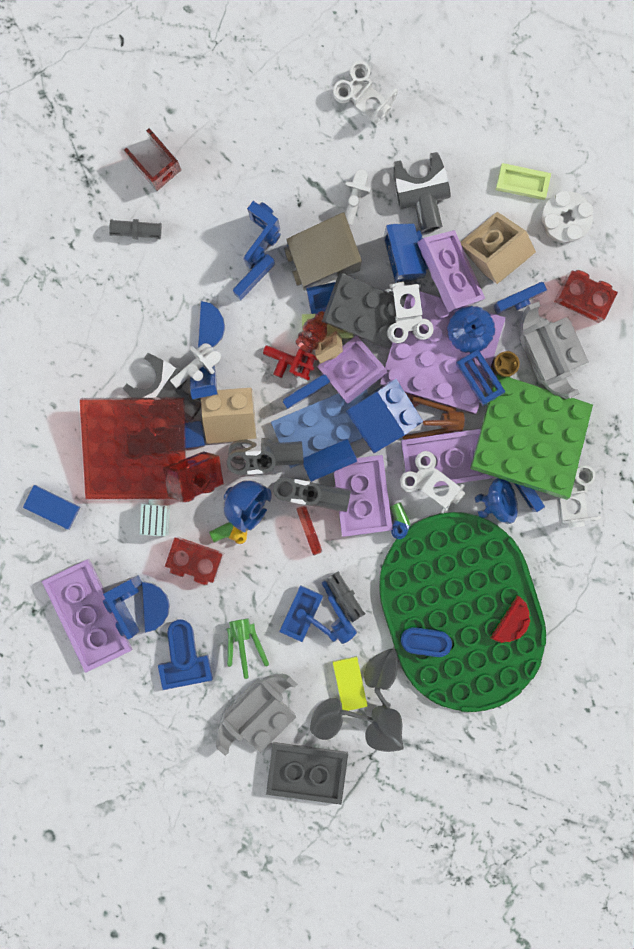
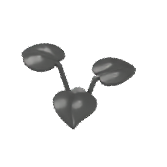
(386, 723)

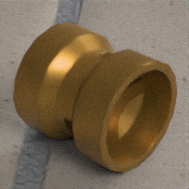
(509, 362)

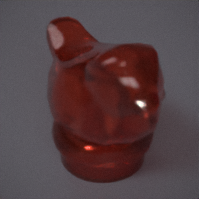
(313, 333)

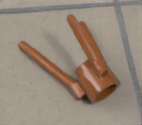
(449, 421)

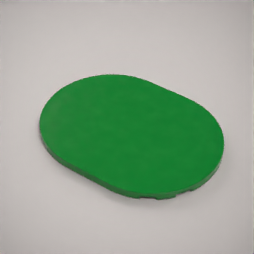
(461, 579)

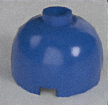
(245, 504)

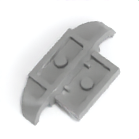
(551, 350)
(257, 714)

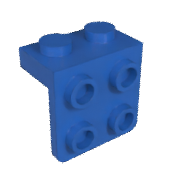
(262, 216)

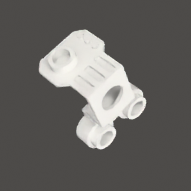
(361, 90)
(410, 318)
(427, 478)
(578, 490)

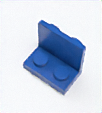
(115, 604)

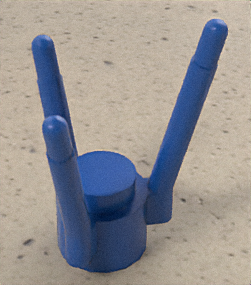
(342, 627)

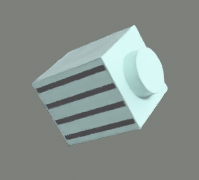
(155, 518)

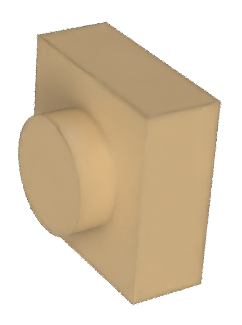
(329, 348)

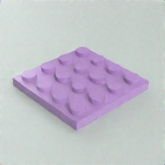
(429, 365)

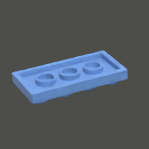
(319, 425)

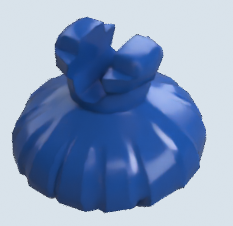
(463, 335)
(499, 501)

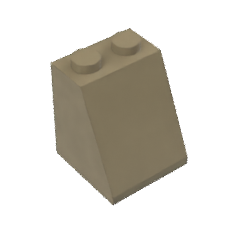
(323, 252)

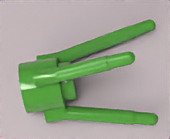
(240, 631)

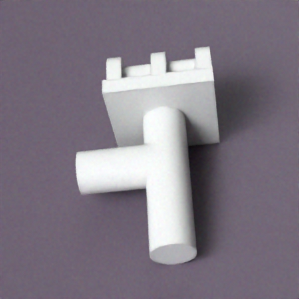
(358, 185)
(205, 356)

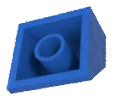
(404, 252)
(384, 415)

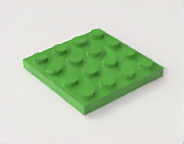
(532, 438)

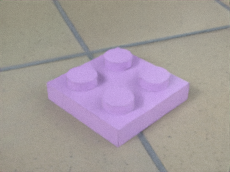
(353, 369)

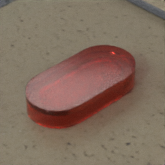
(309, 530)

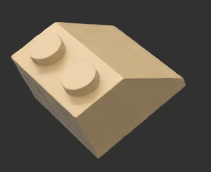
(498, 247)
(229, 416)

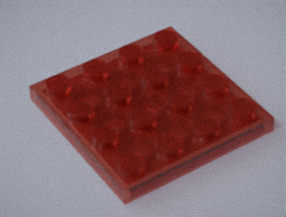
(130, 444)

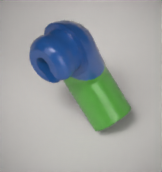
(401, 521)

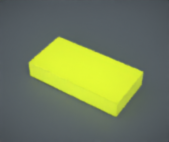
(350, 683)

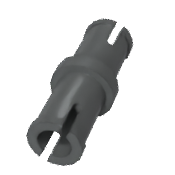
(135, 229)
(345, 596)

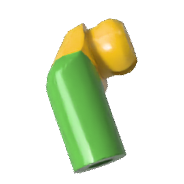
(229, 531)

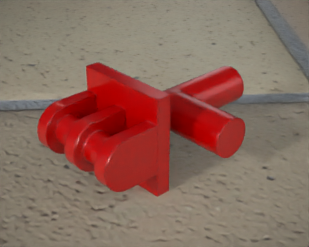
(296, 362)

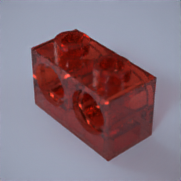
(583, 303)
(196, 553)

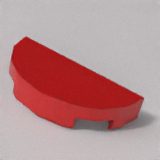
(513, 623)

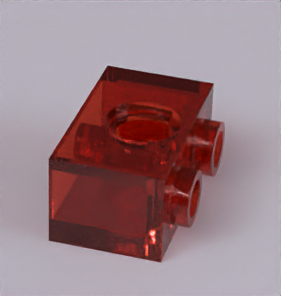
(193, 476)

